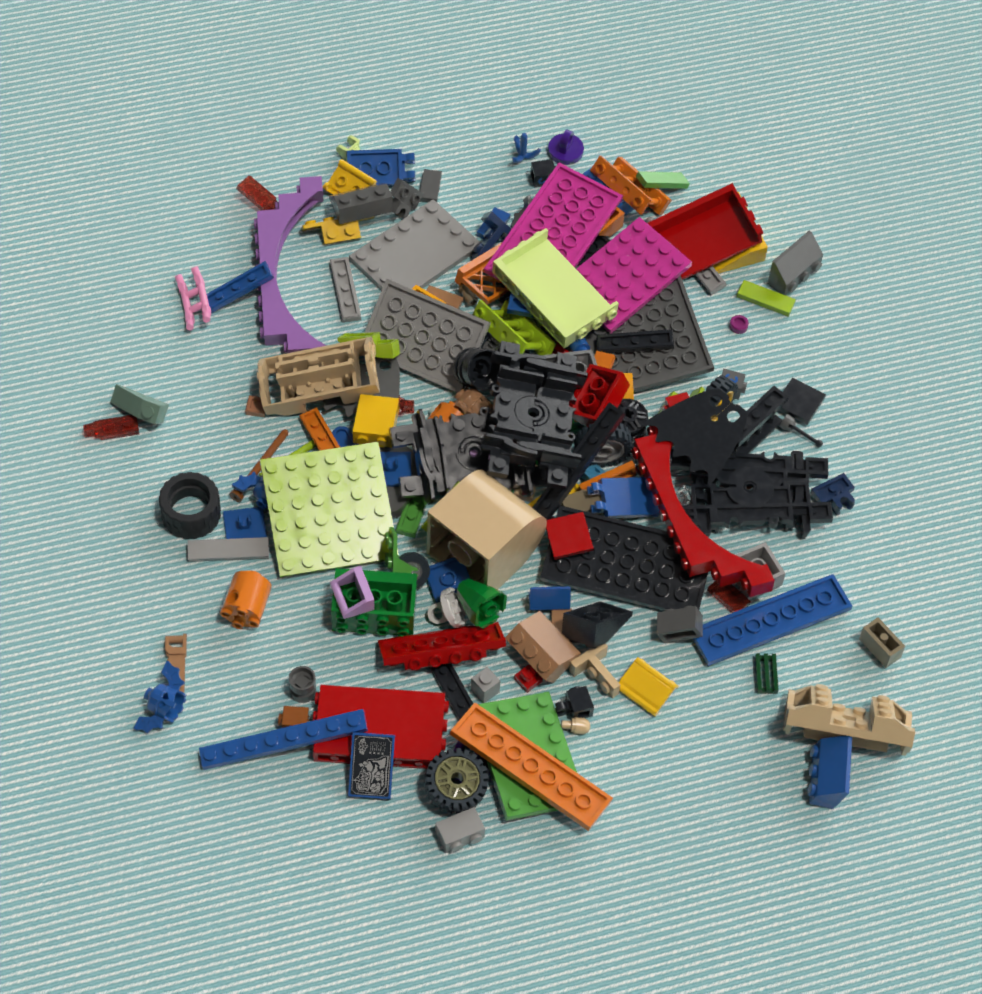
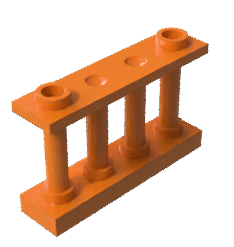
(623, 180)

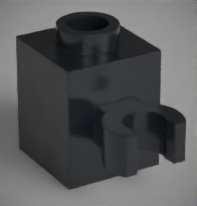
(577, 703)

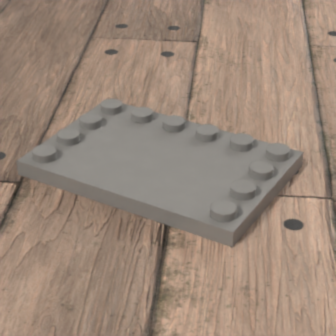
(416, 249)
(427, 332)

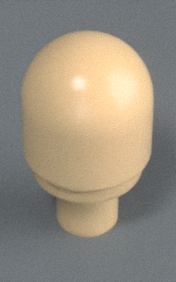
(576, 725)

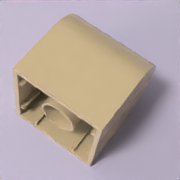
(484, 529)

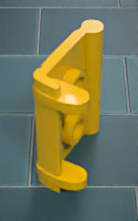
(347, 178)
(646, 686)

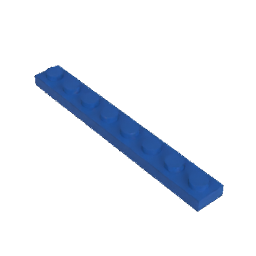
(283, 739)

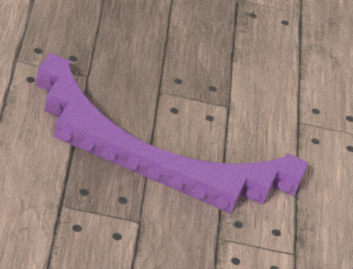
(273, 229)

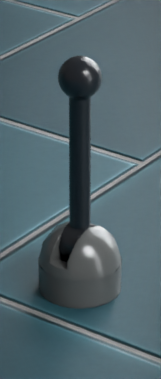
(789, 424)

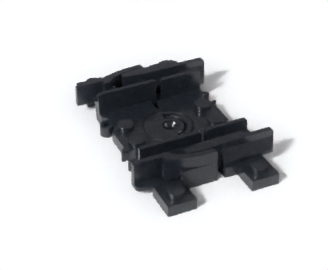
(541, 438)

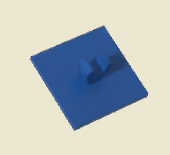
(395, 466)
(244, 523)

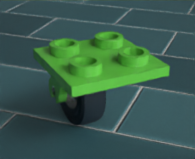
(406, 563)

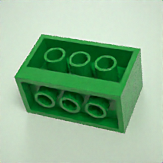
(393, 604)

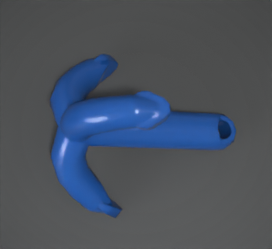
(521, 147)

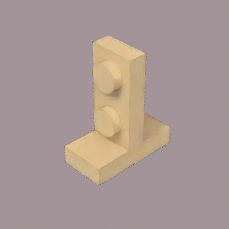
(591, 661)

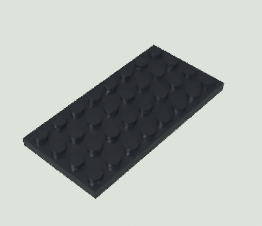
(626, 565)

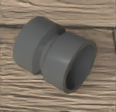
(302, 684)

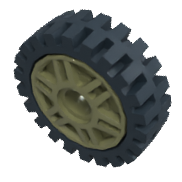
(456, 765)

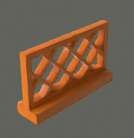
(473, 269)

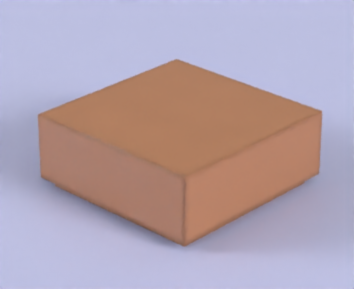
(254, 407)

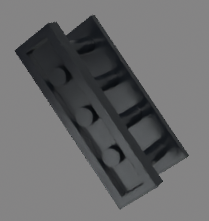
(761, 420)

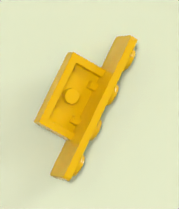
(335, 232)

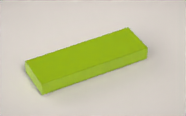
(766, 298)

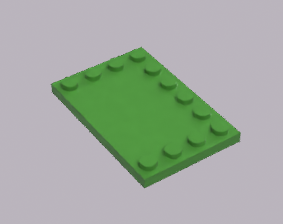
(537, 721)

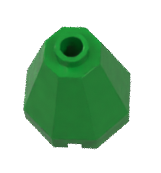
(481, 602)

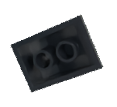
(594, 623)

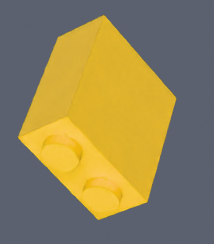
(374, 419)

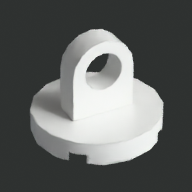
(451, 609)

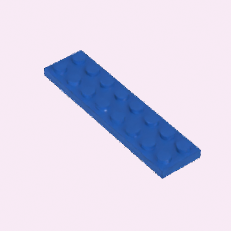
(772, 619)

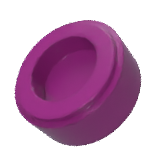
(739, 324)

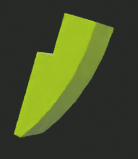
(384, 347)

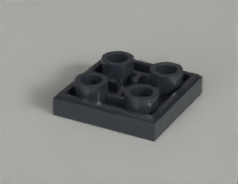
(802, 401)

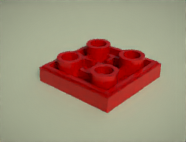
(569, 535)

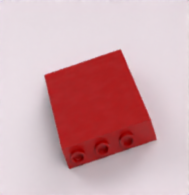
(710, 228)
(411, 716)

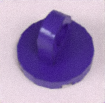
(566, 148)

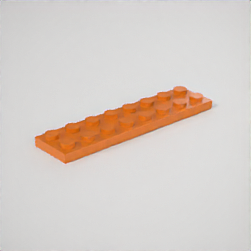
(531, 766)

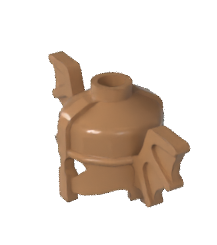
(471, 401)

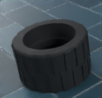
(184, 486)

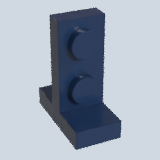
(496, 230)

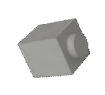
(485, 685)

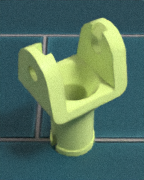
(353, 142)

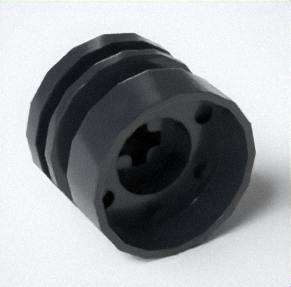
(474, 369)
(635, 416)

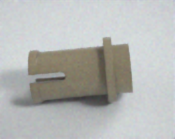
(468, 295)

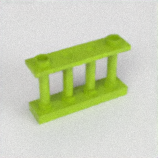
(515, 329)

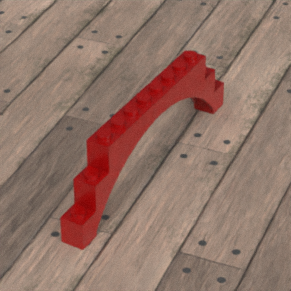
(696, 550)

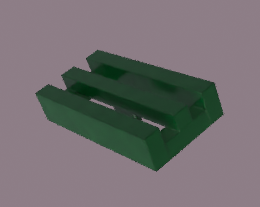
(767, 690)

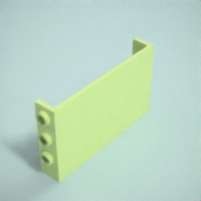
(553, 289)

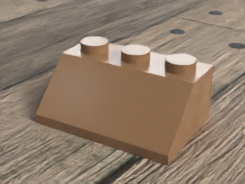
(543, 646)

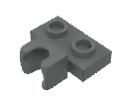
(404, 198)

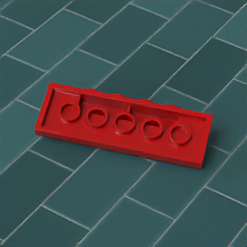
(441, 646)

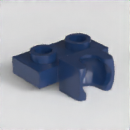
(835, 491)

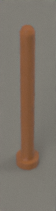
(237, 495)

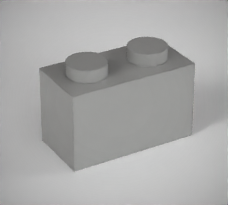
(460, 830)

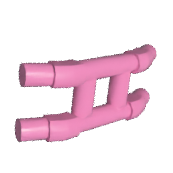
(186, 295)

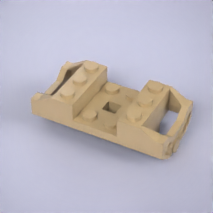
(318, 375)
(873, 730)

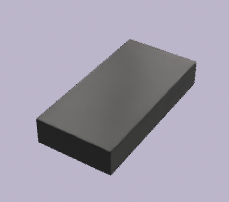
(430, 185)

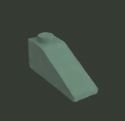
(139, 404)

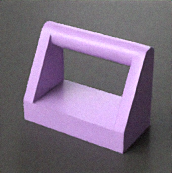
(354, 575)

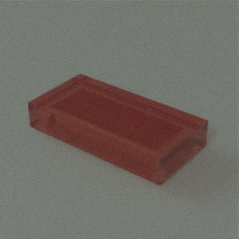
(729, 596)

